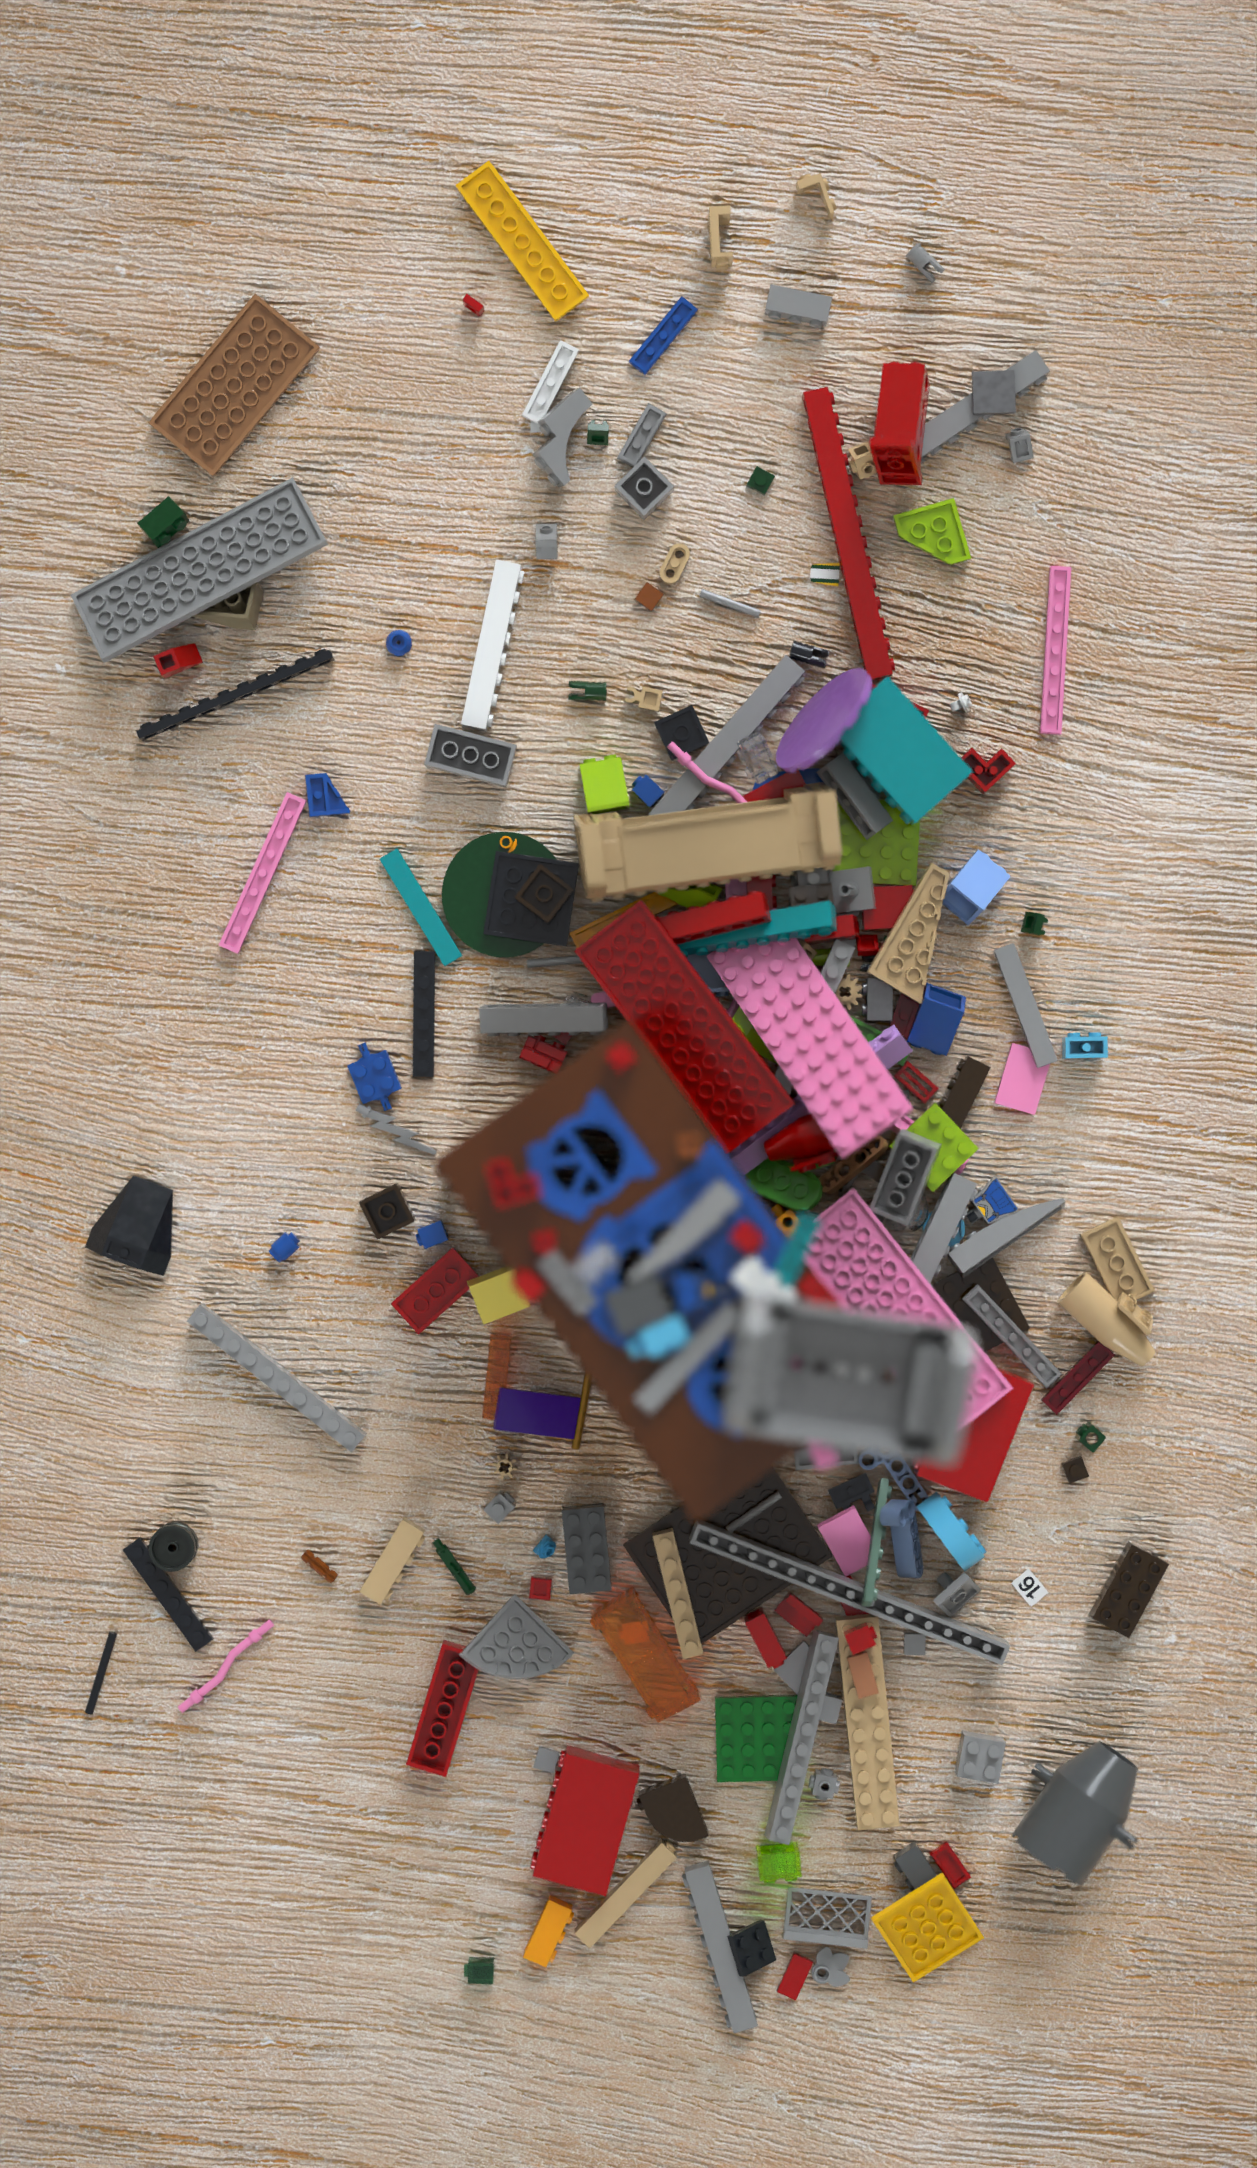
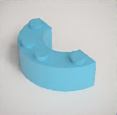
(951, 1531)

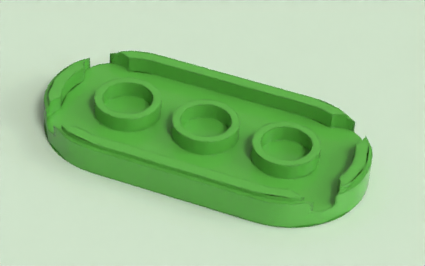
(789, 1189)

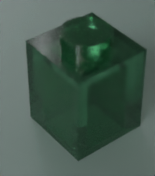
(479, 1970)

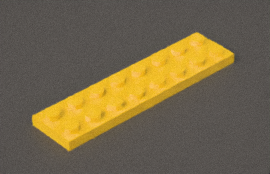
(522, 241)

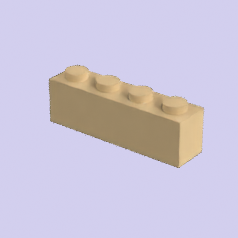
(392, 1560)

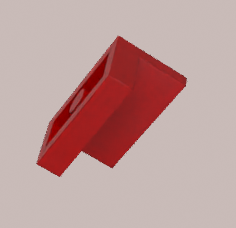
(798, 1614)

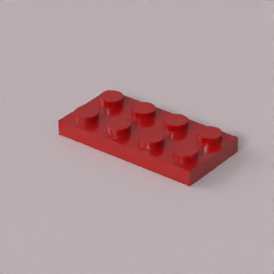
(435, 1291)

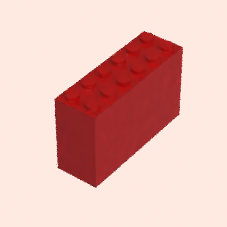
(983, 1444)
(584, 1820)

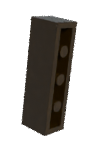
(963, 1089)

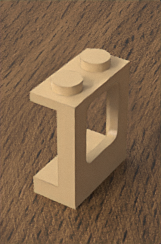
(718, 217)

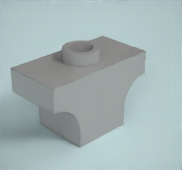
(546, 541)

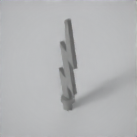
(382, 1124)

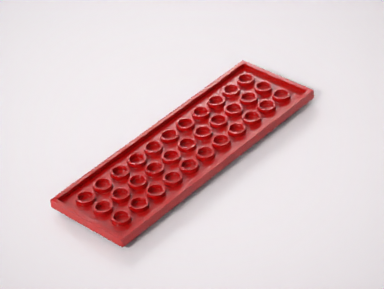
(684, 1026)

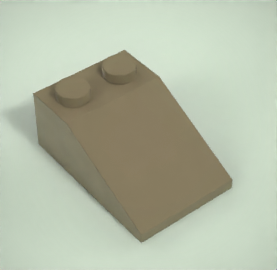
(238, 610)

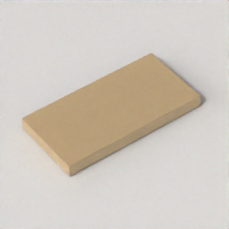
(1116, 1260)

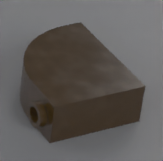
(673, 1810)

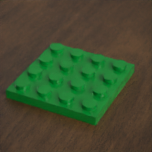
(752, 1736)

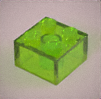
(778, 1862)

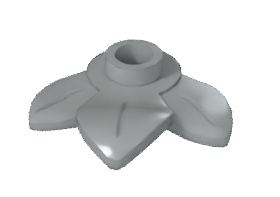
(833, 1965)

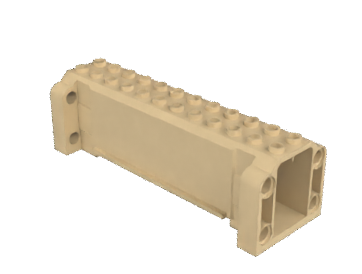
(708, 844)

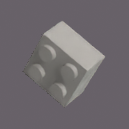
(644, 488)
(980, 1757)

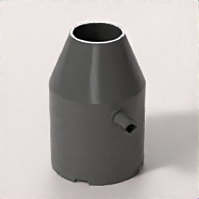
(1080, 1811)

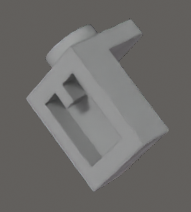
(1019, 445)
(500, 1506)

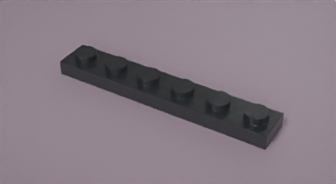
(424, 1014)
(168, 1595)

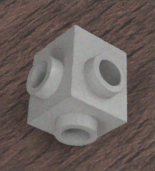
(820, 1777)

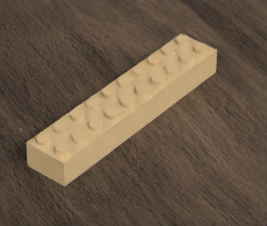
(868, 1735)

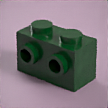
(163, 522)

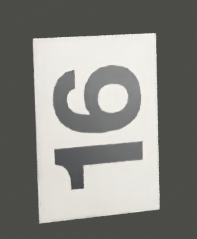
(1029, 1587)

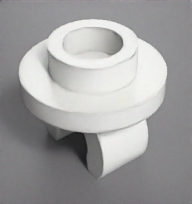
(963, 702)

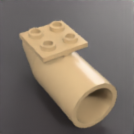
(1113, 1323)

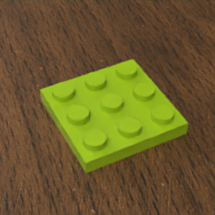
(955, 1147)

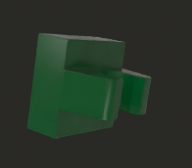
(598, 433)
(1033, 923)

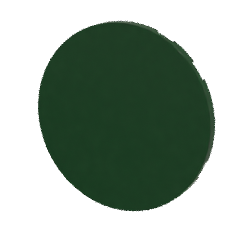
(468, 889)

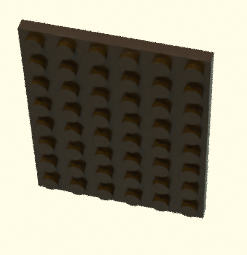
(717, 1585)

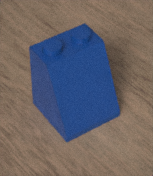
(937, 1019)

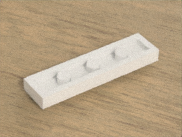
(550, 382)

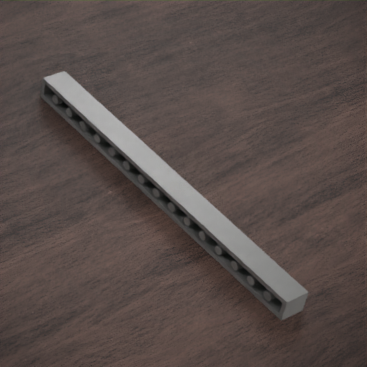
(848, 1591)

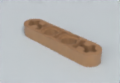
(854, 1167)

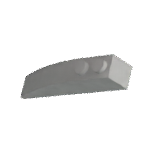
(690, 1228)
(999, 1235)

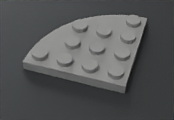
(516, 1644)

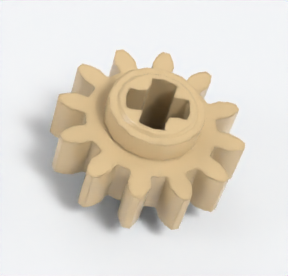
(853, 992)

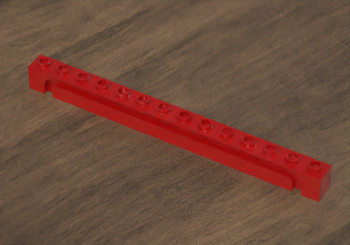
(847, 533)

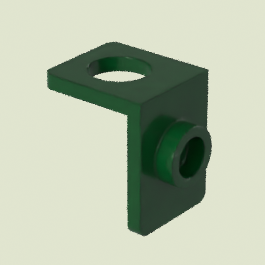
(1084, 1430)

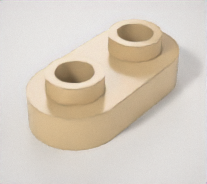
(674, 564)

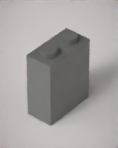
(638, 1304)

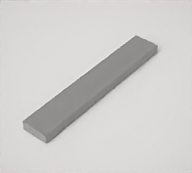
(1025, 1005)
(1012, 1336)
(687, 1358)

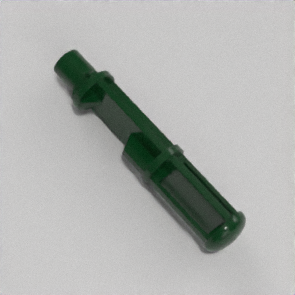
(454, 1567)

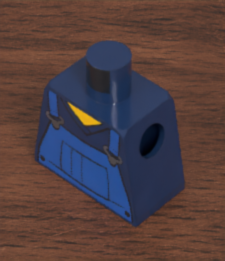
(698, 1289)

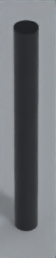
(101, 1673)

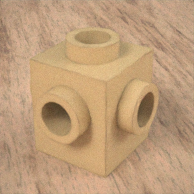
(861, 461)

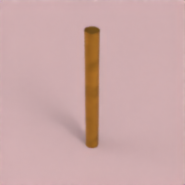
(582, 1412)

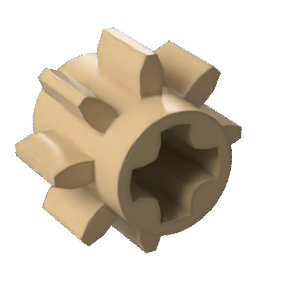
(506, 1460)

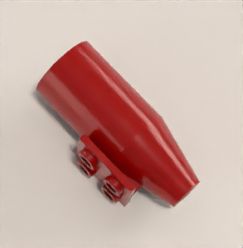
(802, 1142)

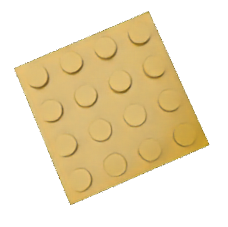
(927, 1927)

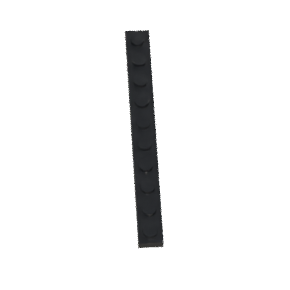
(228, 697)

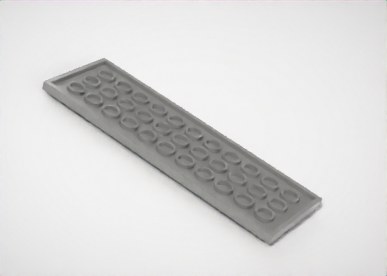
(198, 570)

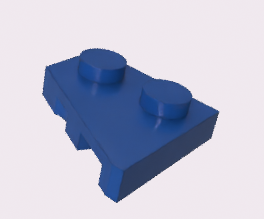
(323, 796)

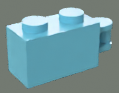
(660, 1337)

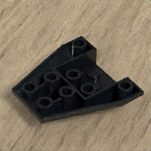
(136, 1227)

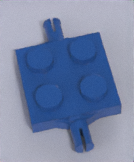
(374, 1076)

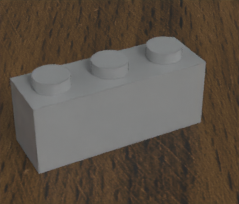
(798, 306)

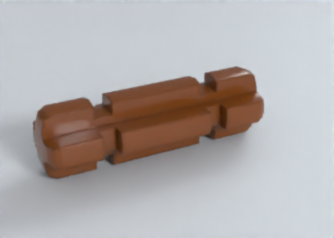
(319, 1566)

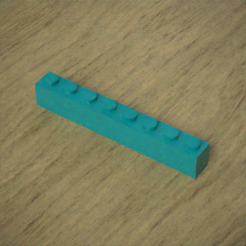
(784, 925)

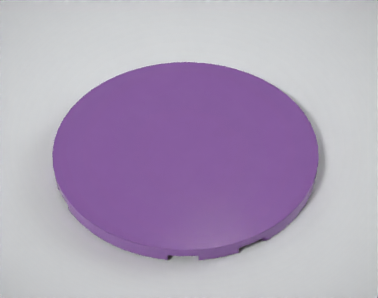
(823, 720)

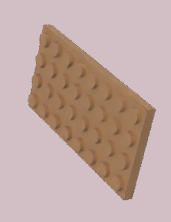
(234, 385)

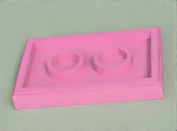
(1021, 1081)
(847, 1539)

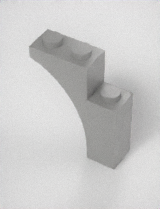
(558, 426)

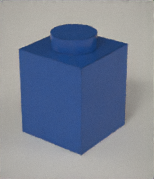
(647, 790)
(432, 1234)

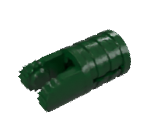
(593, 691)

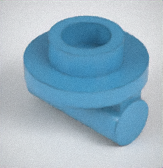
(545, 1547)

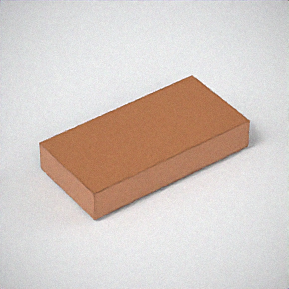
(862, 1675)

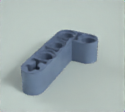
(899, 1475)
(902, 1519)

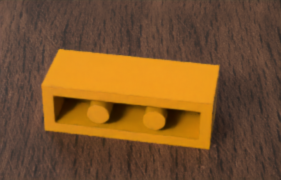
(548, 1931)

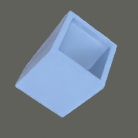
(974, 887)

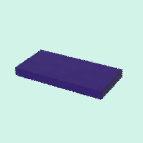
(536, 1413)

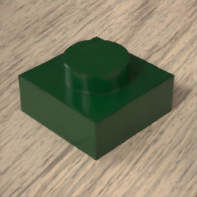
(760, 480)

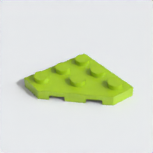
(935, 531)

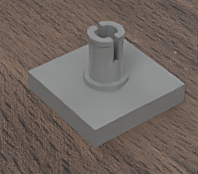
(852, 889)
(955, 1593)

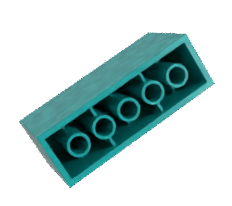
(902, 753)

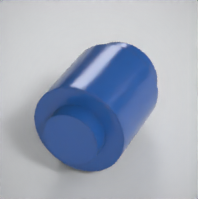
(284, 1246)

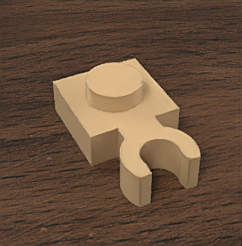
(648, 698)

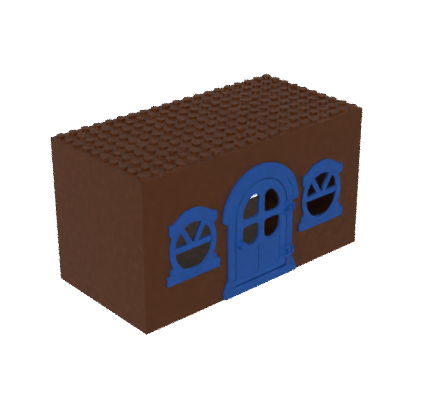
(652, 1189)

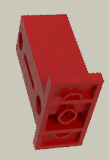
(900, 423)

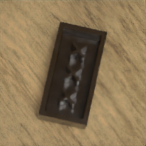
(1128, 1589)

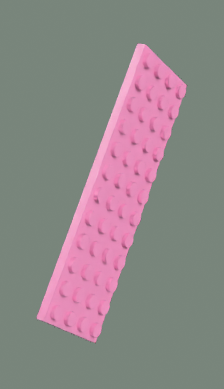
(813, 1041)
(874, 1275)

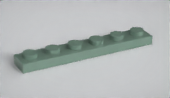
(875, 1551)

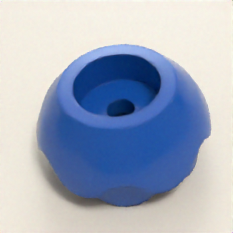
(403, 647)

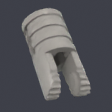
(921, 259)

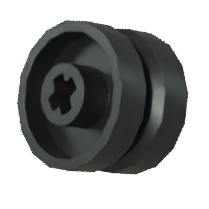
(163, 1554)

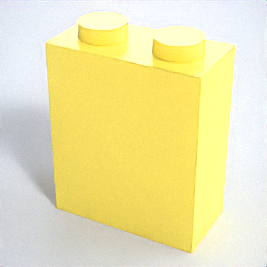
(495, 1295)

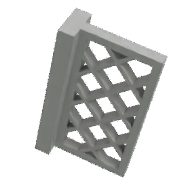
(827, 1936)

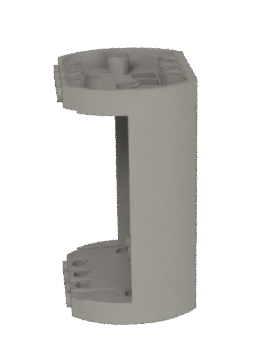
(910, 1416)

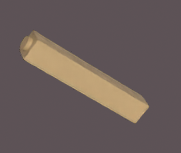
(626, 1892)

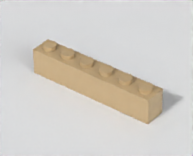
(677, 1593)

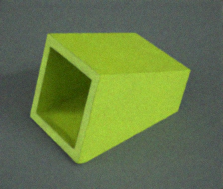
(604, 785)

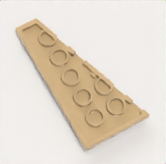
(910, 943)

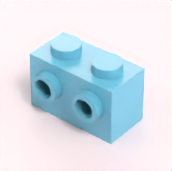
(1085, 1047)

